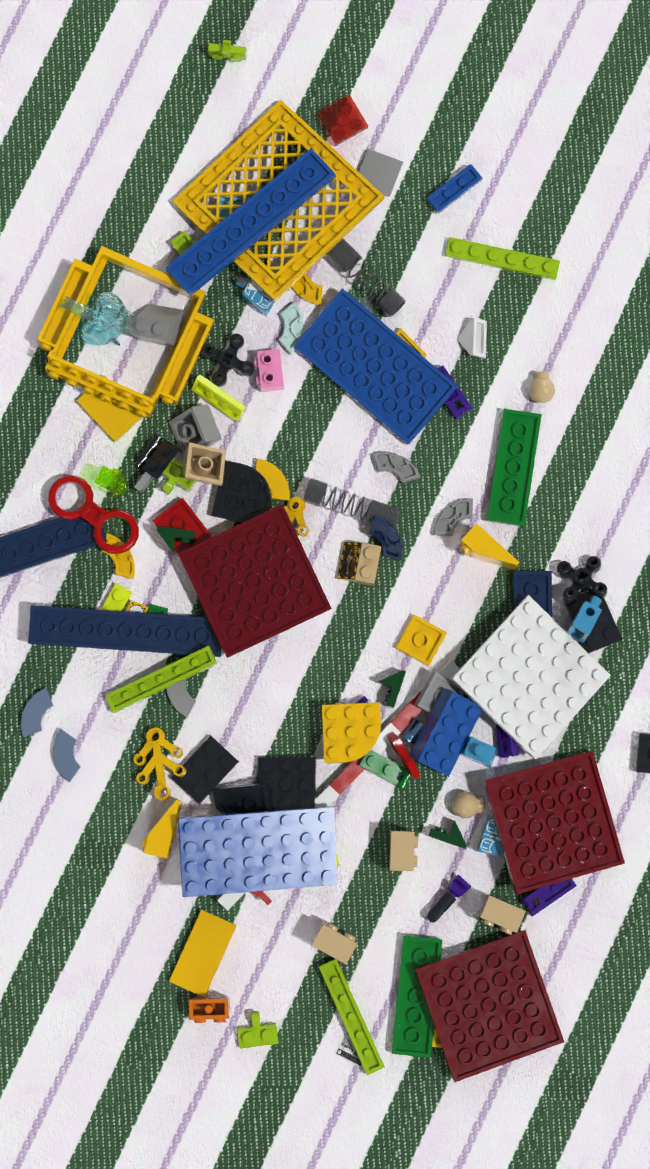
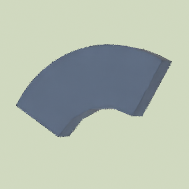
(34, 712)
(64, 755)

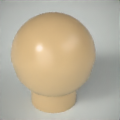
(541, 388)
(467, 805)

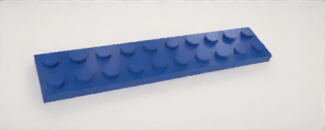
(250, 222)

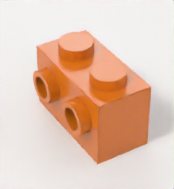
(209, 1008)

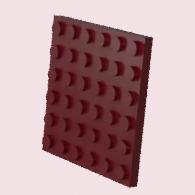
(254, 581)
(553, 822)
(489, 1005)

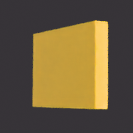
(109, 416)

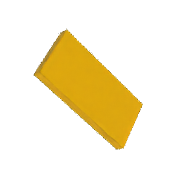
(202, 953)

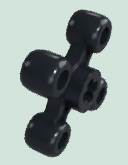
(235, 362)
(576, 576)

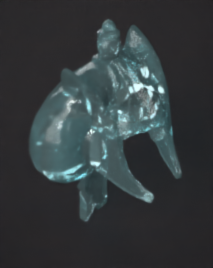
(104, 323)

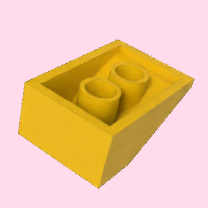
(485, 548)
(162, 835)

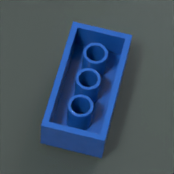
(445, 732)

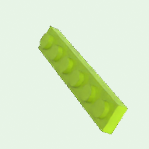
(502, 258)
(161, 679)
(351, 1016)

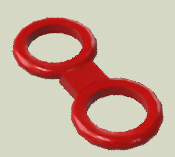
(93, 514)

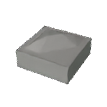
(143, 482)

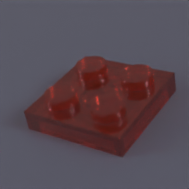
(342, 120)

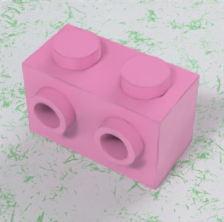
(270, 370)

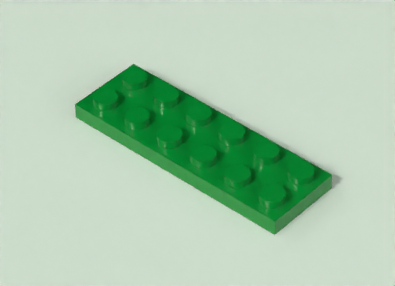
(514, 467)
(412, 1018)

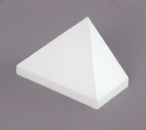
(474, 337)

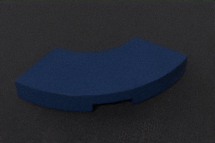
(389, 538)

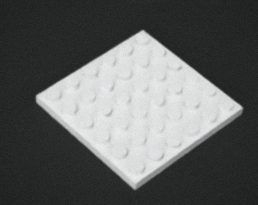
(530, 677)

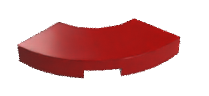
(400, 751)

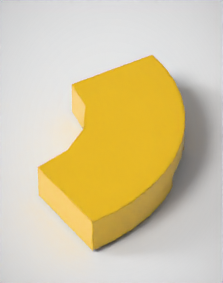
(308, 290)
(275, 479)
(123, 562)

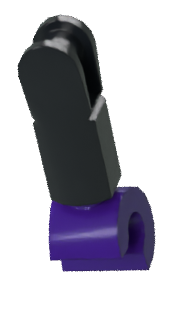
(457, 888)

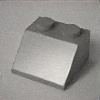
(158, 324)
(196, 427)

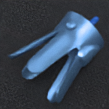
(412, 733)

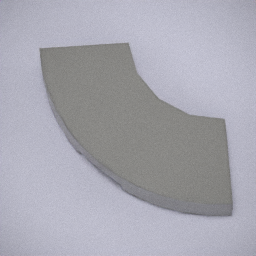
(397, 465)
(452, 516)
(180, 698)

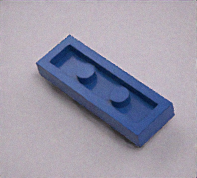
(454, 188)

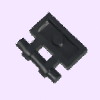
(160, 459)

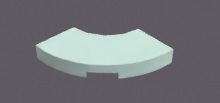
(292, 327)

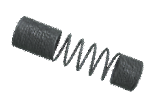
(346, 259)
(317, 490)

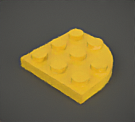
(349, 730)

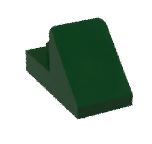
(170, 535)
(395, 682)
(454, 838)

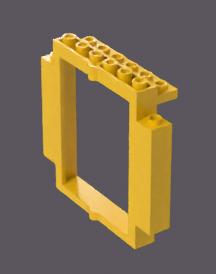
(62, 324)

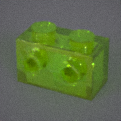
(111, 482)

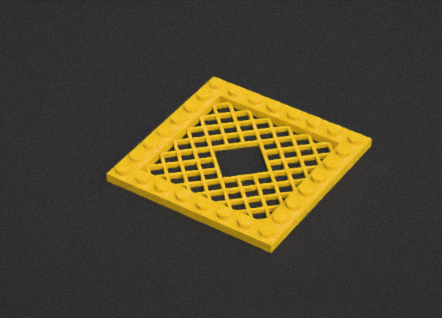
(280, 117)

